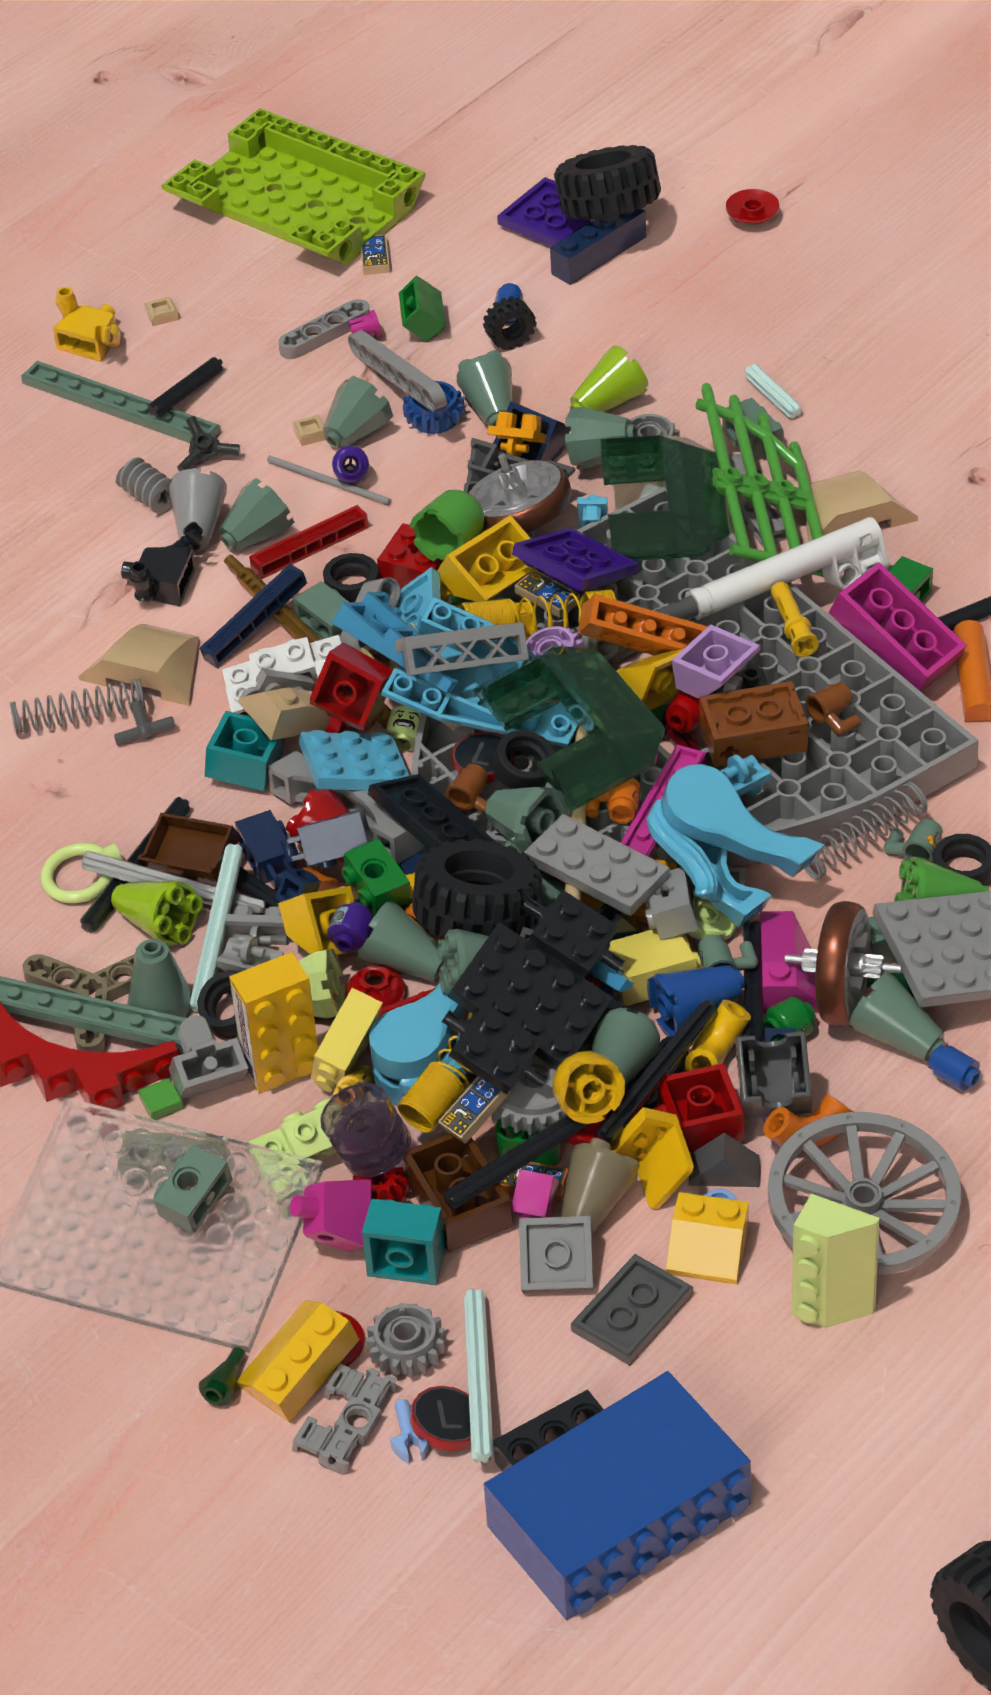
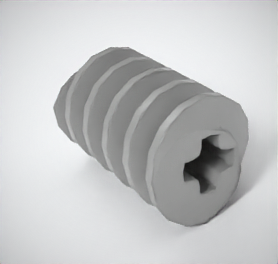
(145, 484)

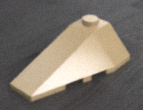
(284, 712)

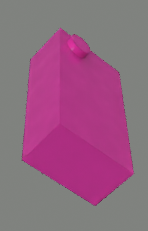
(897, 627)

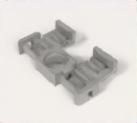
(343, 1440)

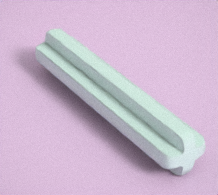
(773, 391)

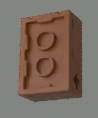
(753, 722)

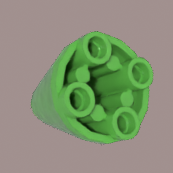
(928, 880)

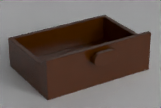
(188, 847)

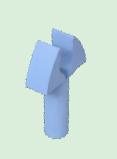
(400, 1443)

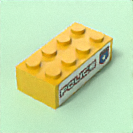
(275, 1021)

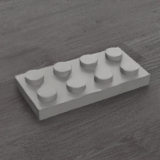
(597, 864)

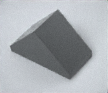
(724, 1164)

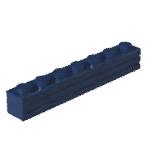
(253, 615)

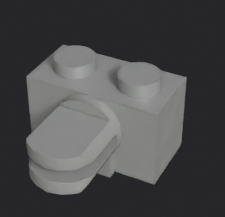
(205, 1062)

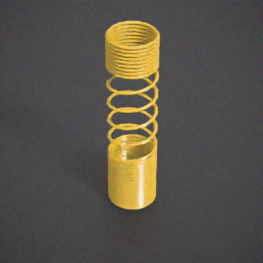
(503, 611)
(432, 1094)

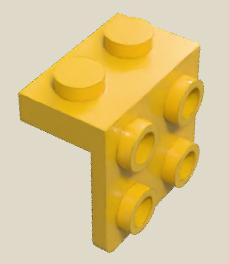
(660, 1148)

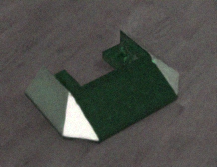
(694, 508)
(618, 724)

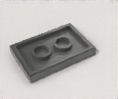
(631, 1309)

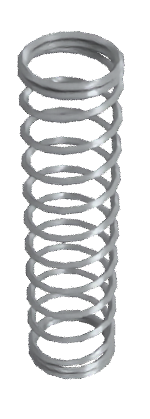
(18, 725)
(818, 863)

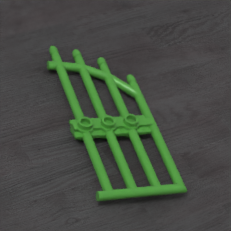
(755, 486)

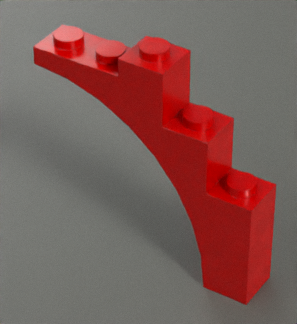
(61, 1070)

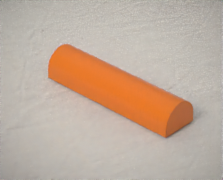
(974, 672)

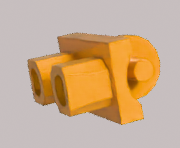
(506, 429)

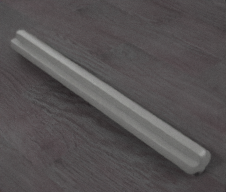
(136, 873)

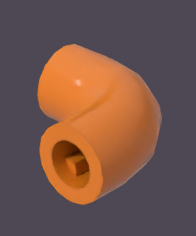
(783, 1123)

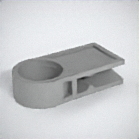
(751, 522)

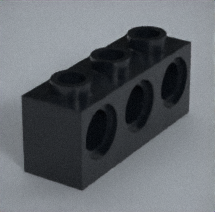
(544, 1429)

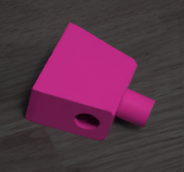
(334, 1212)

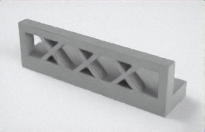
(456, 639)

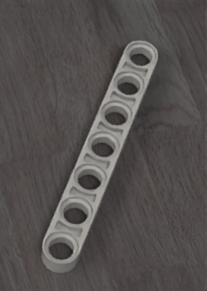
(397, 370)

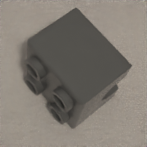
(774, 1075)

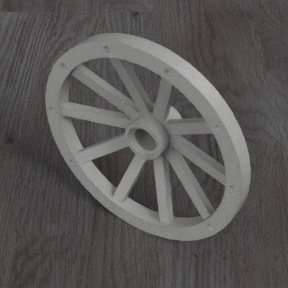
(866, 1193)

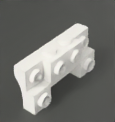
(293, 657)

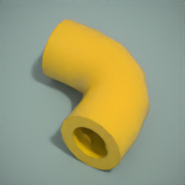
(718, 1037)

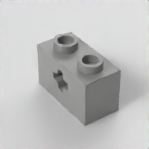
(672, 906)

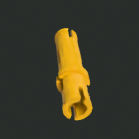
(355, 1078)

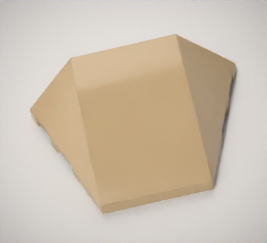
(853, 498)
(155, 656)

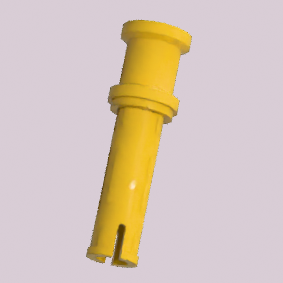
(796, 626)

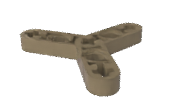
(83, 984)

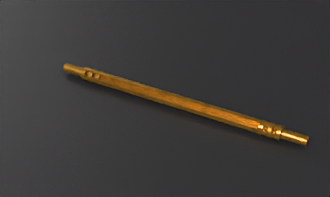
(287, 617)

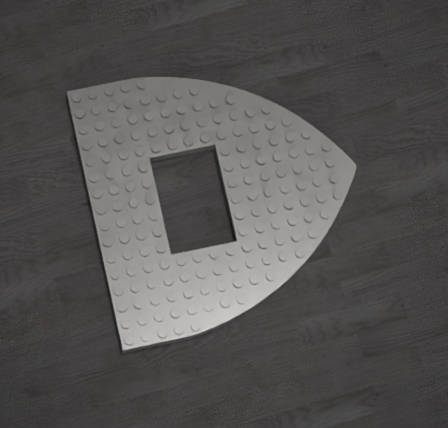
(809, 792)

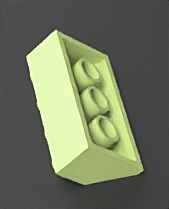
(834, 1263)

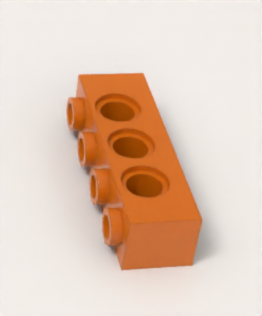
(635, 626)

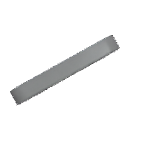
(298, 342)

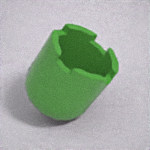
(447, 523)

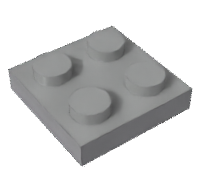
(556, 1253)

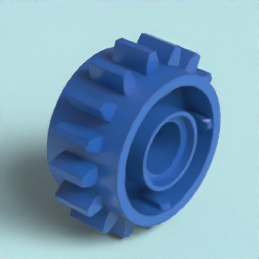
(439, 420)

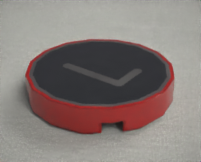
(478, 749)
(442, 1418)

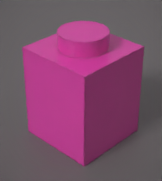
(534, 1195)

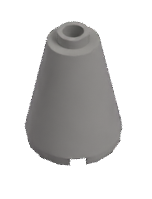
(197, 499)

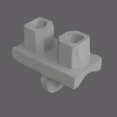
(267, 928)
(245, 954)

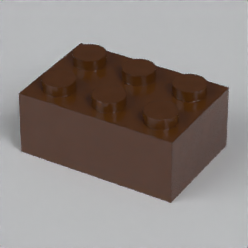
(442, 1164)

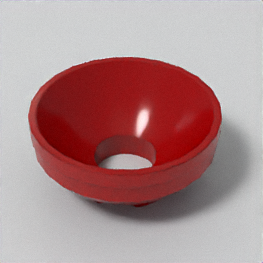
(387, 992)

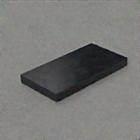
(425, 811)

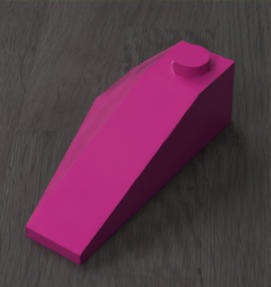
(780, 980)

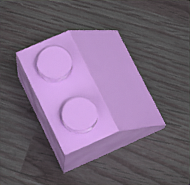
(711, 661)

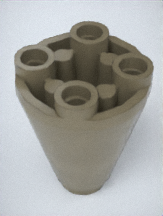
(597, 1181)

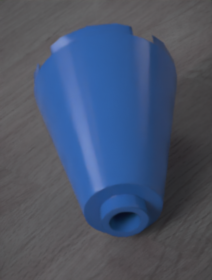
(681, 992)

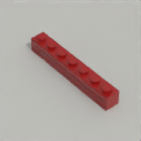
(308, 542)

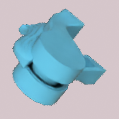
(705, 818)
(409, 1040)

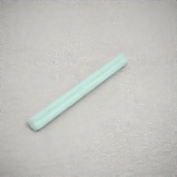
(217, 920)
(478, 1376)

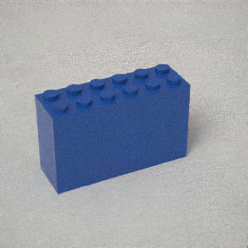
(618, 1495)

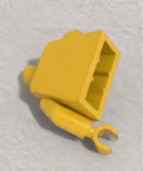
(83, 328)

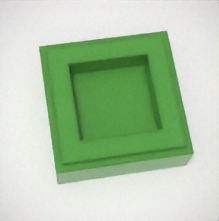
(160, 1099)

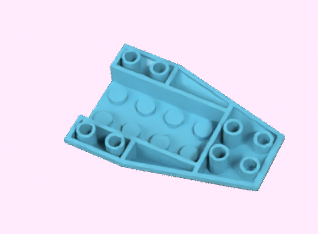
(461, 704)

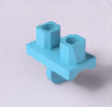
(591, 509)
(746, 775)

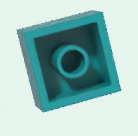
(241, 752)
(403, 1241)

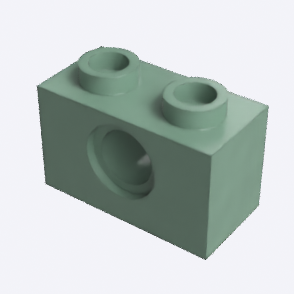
(192, 1206)

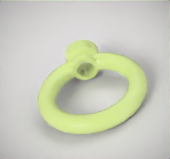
(65, 853)

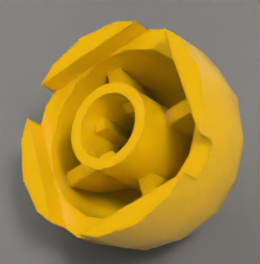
(588, 1086)

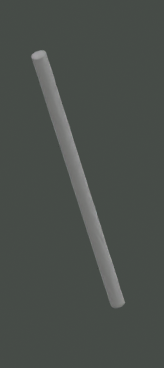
(329, 480)

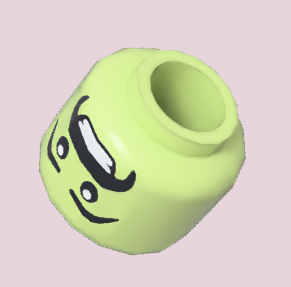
(403, 725)

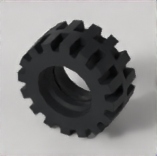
(501, 314)

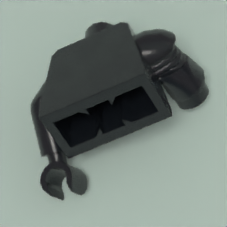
(164, 571)

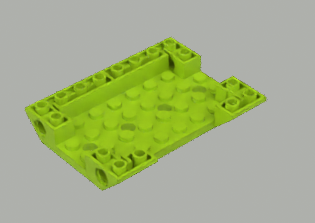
(302, 186)

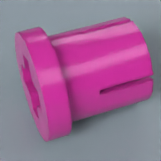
(368, 323)

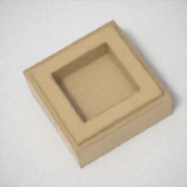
(161, 311)
(309, 430)

